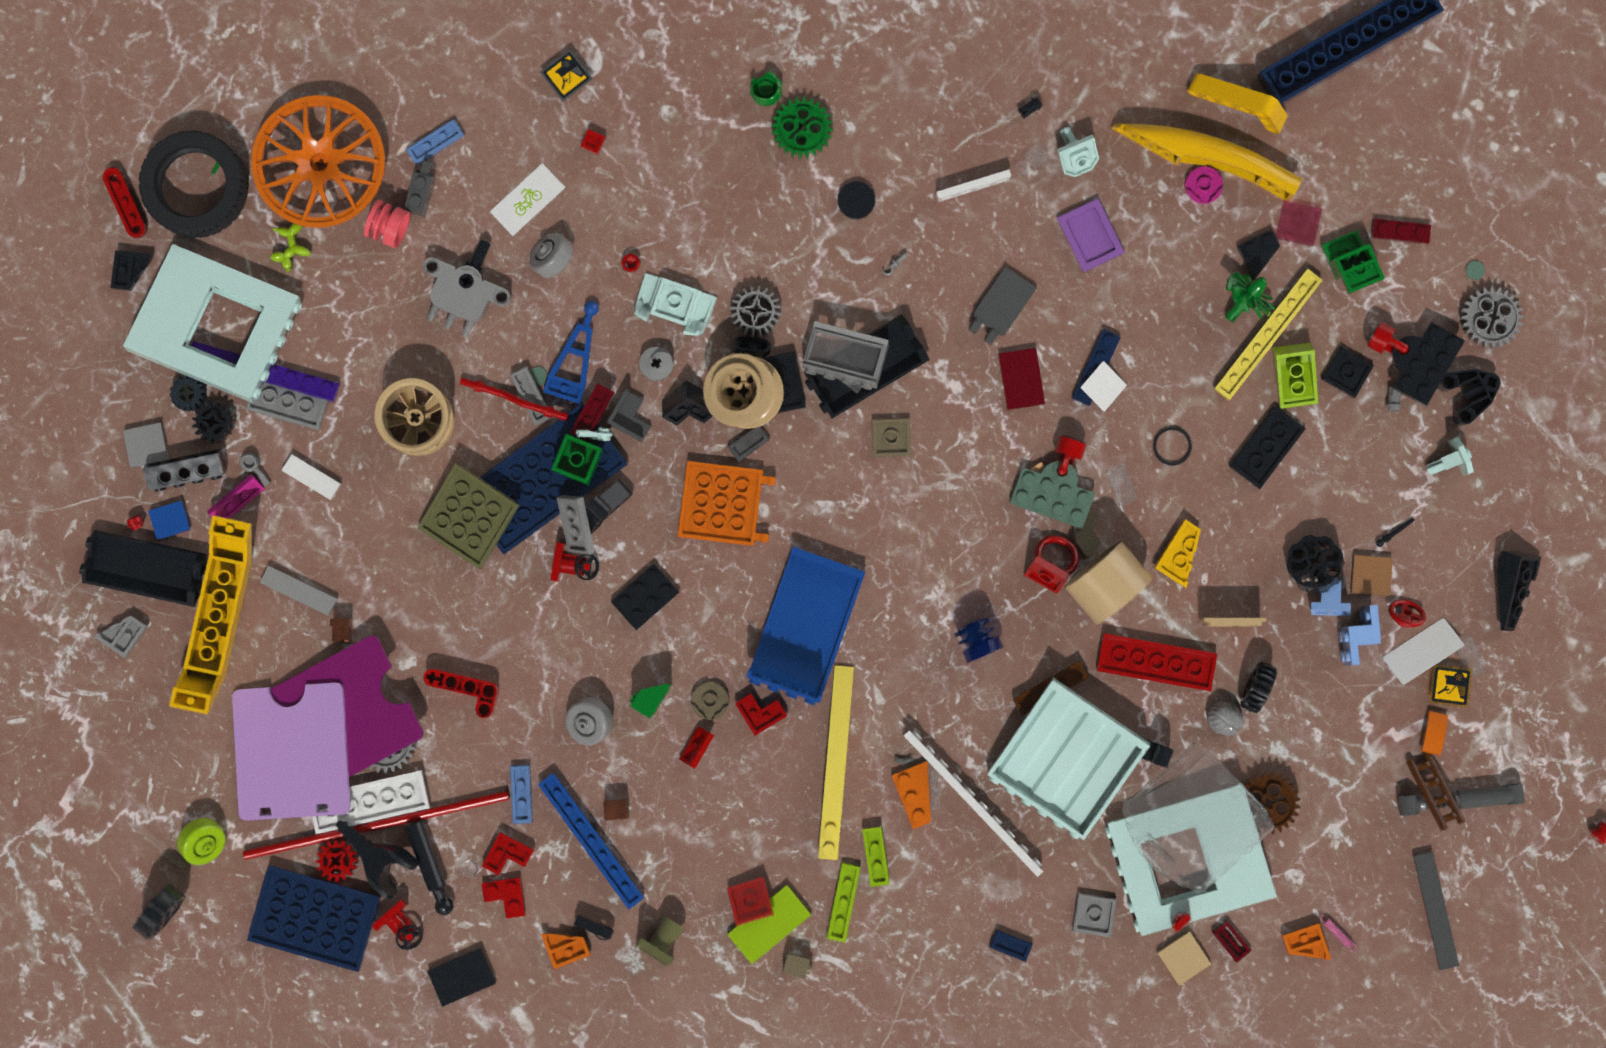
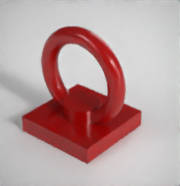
(1046, 572)

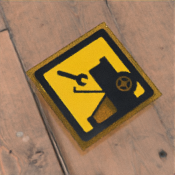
(1450, 686)

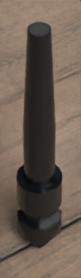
(1387, 537)

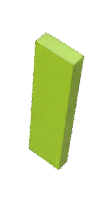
(843, 902)

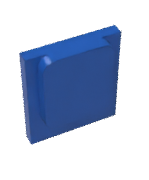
(169, 520)

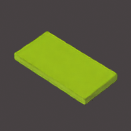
(761, 935)

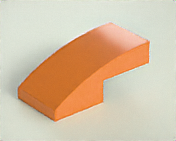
(1435, 733)

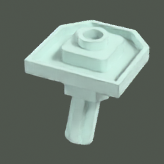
(1077, 155)
(1459, 456)

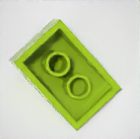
(1295, 375)

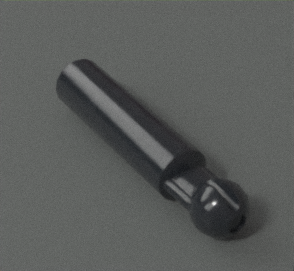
(429, 867)

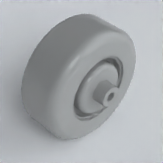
(551, 255)
(589, 721)

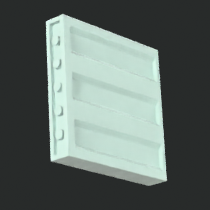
(1068, 759)

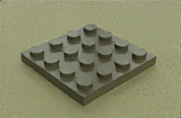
(468, 516)

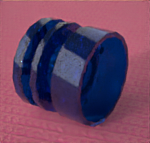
(978, 639)

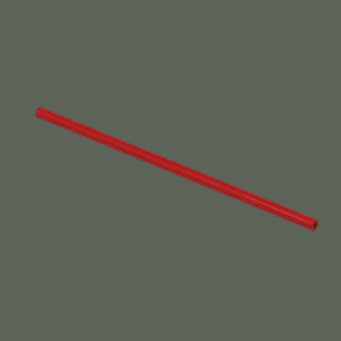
(377, 825)

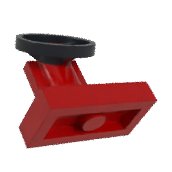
(572, 564)
(399, 925)

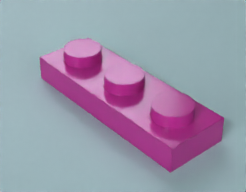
(237, 498)

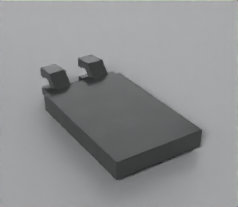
(1002, 304)

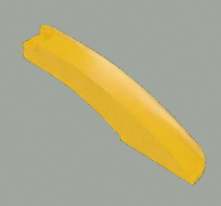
(1207, 150)

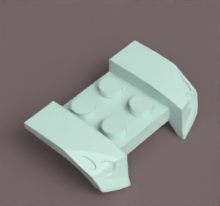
(674, 303)

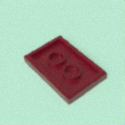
(1021, 379)

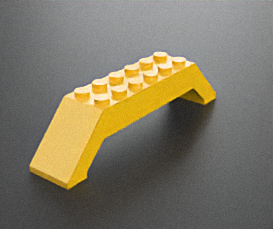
(215, 616)

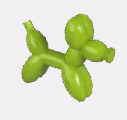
(292, 249)

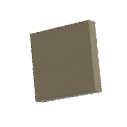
(891, 437)

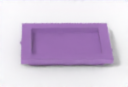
(1090, 235)

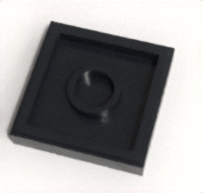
(1347, 372)

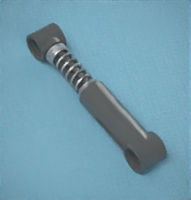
(1467, 798)

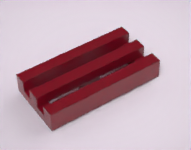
(1241, 954)

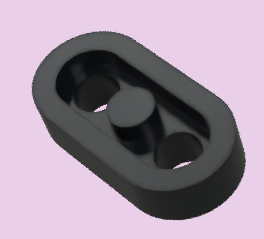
(753, 346)

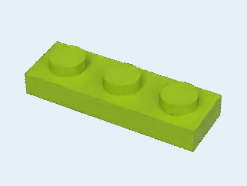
(875, 856)

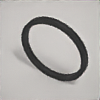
(1189, 442)

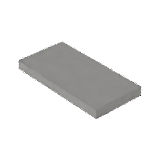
(289, 406)

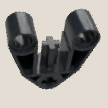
(1476, 407)

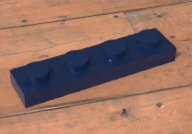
(1102, 352)

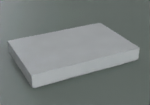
(575, 524)

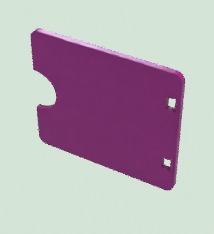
(372, 722)

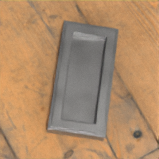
(748, 443)

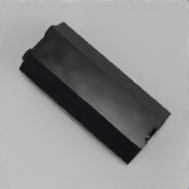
(902, 357)
(143, 568)

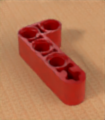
(460, 687)

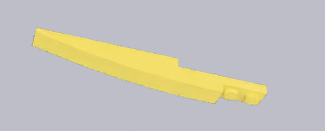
(836, 763)

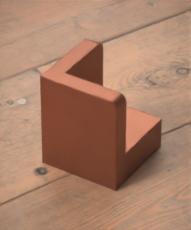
(341, 630)
(615, 809)

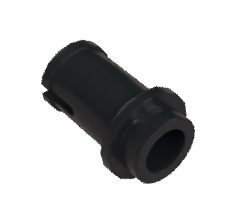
(1031, 107)

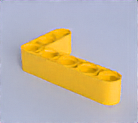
(1240, 98)

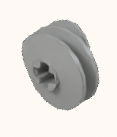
(646, 363)

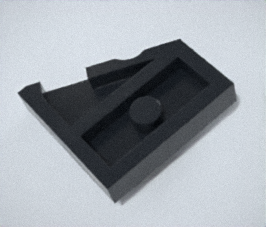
(1258, 252)
(128, 269)

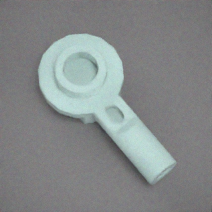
(602, 434)

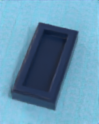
(1011, 945)

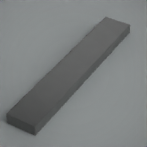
(1435, 910)

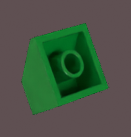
(649, 699)

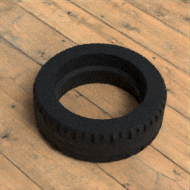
(164, 155)

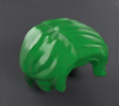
(766, 89)

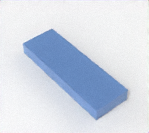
(435, 142)
(521, 794)

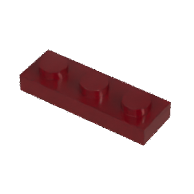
(1401, 231)
(592, 410)

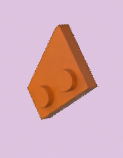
(1307, 942)
(565, 948)

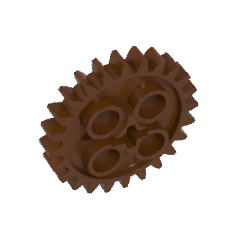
(1262, 786)

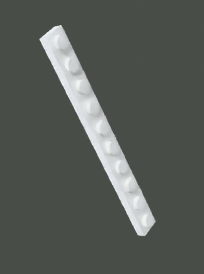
(980, 808)

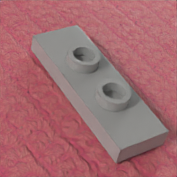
(529, 391)

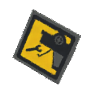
(566, 75)

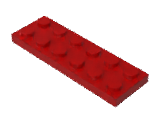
(1157, 662)

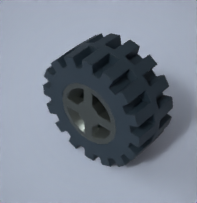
(180, 393)

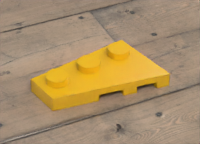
(1178, 555)

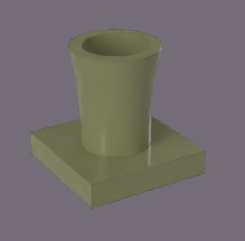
(662, 941)

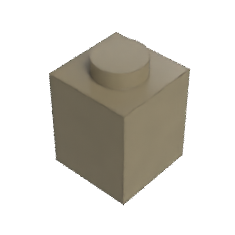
(797, 965)

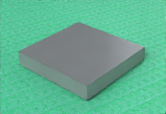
(145, 445)
(1094, 915)

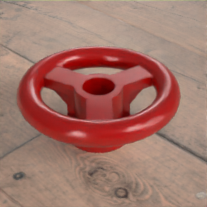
(1406, 617)

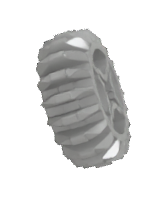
(764, 312)

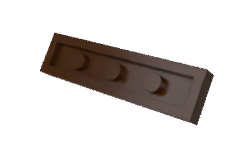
(1069, 677)

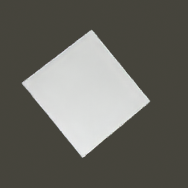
(1103, 386)

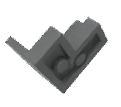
(624, 417)

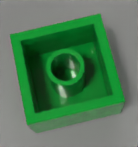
(577, 459)

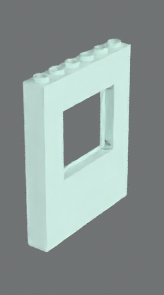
(177, 306)
(1240, 886)

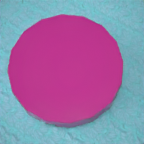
(1203, 185)

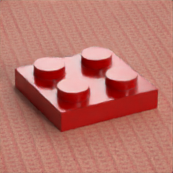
(750, 901)

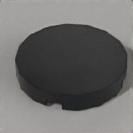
(856, 200)

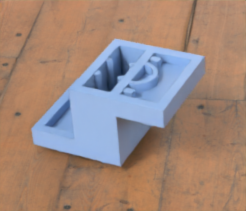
(1359, 635)

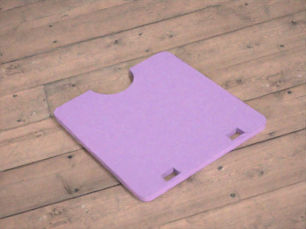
(291, 753)

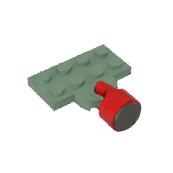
(1055, 489)

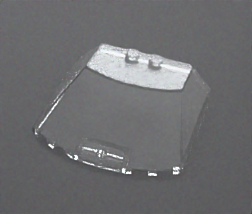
(1195, 820)

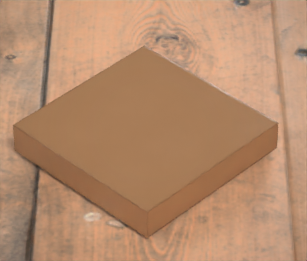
(1371, 575)

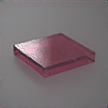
(1298, 223)

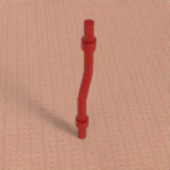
(480, 387)

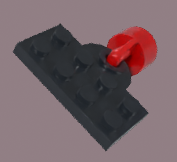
(1420, 360)

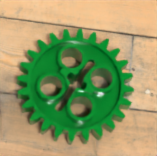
(813, 140)

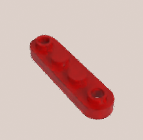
(124, 203)

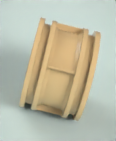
(406, 391)

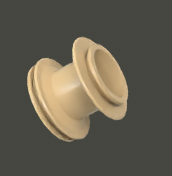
(765, 390)

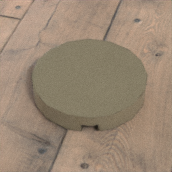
(709, 700)

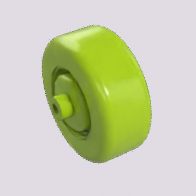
(201, 841)

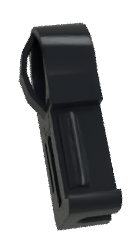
(594, 927)

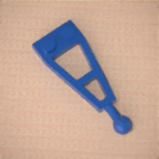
(565, 388)

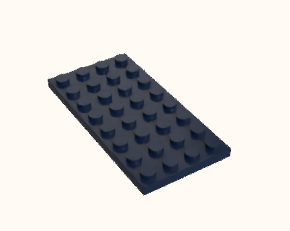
(531, 482)

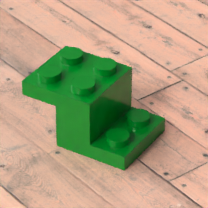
(1352, 262)

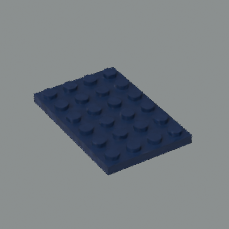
(314, 918)

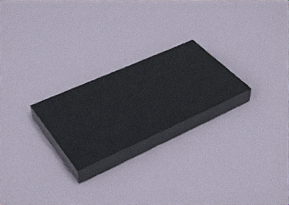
(1267, 447)

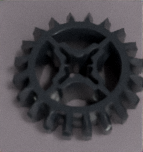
(1258, 687)

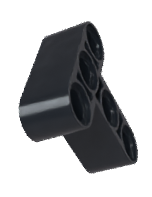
(605, 504)

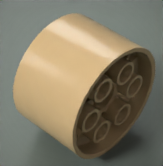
(1108, 582)

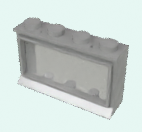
(845, 355)

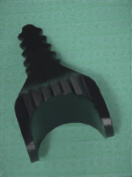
(378, 859)

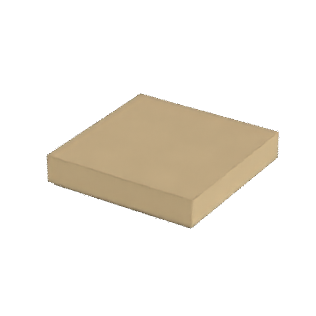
(1184, 958)

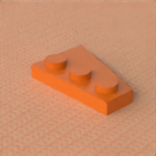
(914, 793)

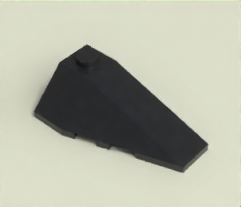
(1514, 576)

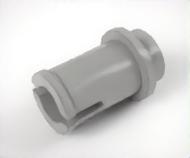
(1394, 400)

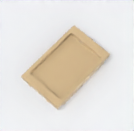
(1231, 622)

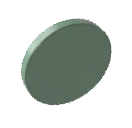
(1475, 270)
(539, 375)

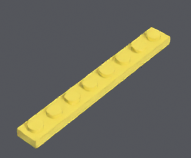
(1268, 334)

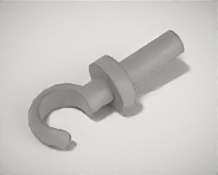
(895, 263)

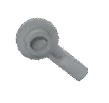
(250, 463)

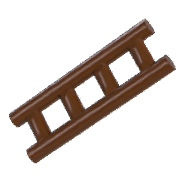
(1433, 803)

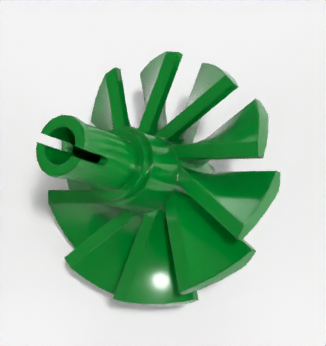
(1247, 295)

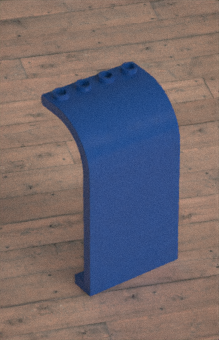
(805, 626)

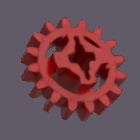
(330, 854)

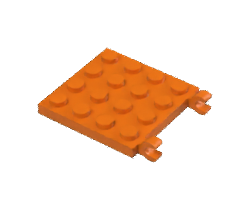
(722, 503)

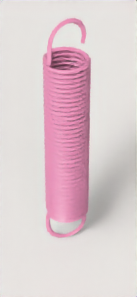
(1338, 933)

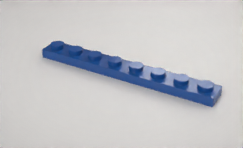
(591, 841)

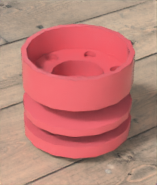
(382, 222)

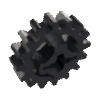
(214, 415)

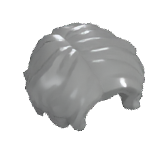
(1225, 718)

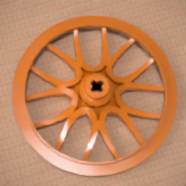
(313, 153)

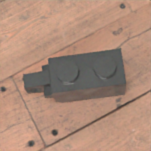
(420, 191)

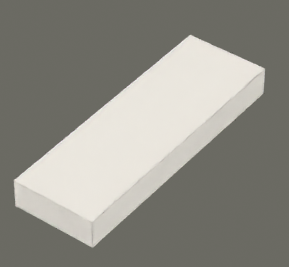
(311, 477)

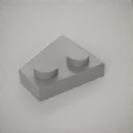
(123, 635)

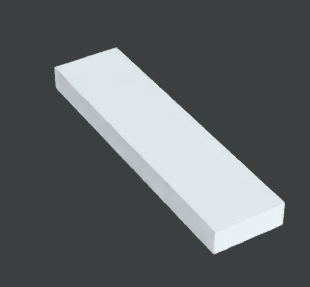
(973, 185)

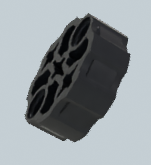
(1333, 562)
(159, 912)

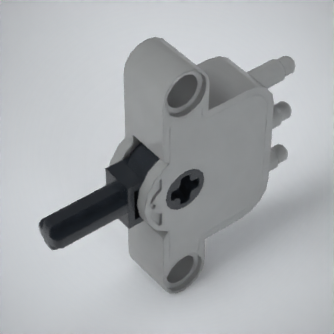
(460, 301)

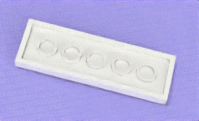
(379, 801)

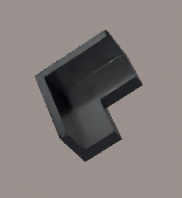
(685, 402)

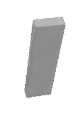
(298, 590)

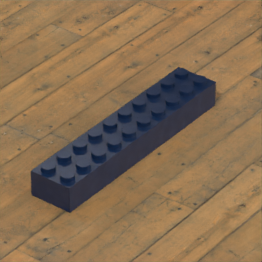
(1345, 46)

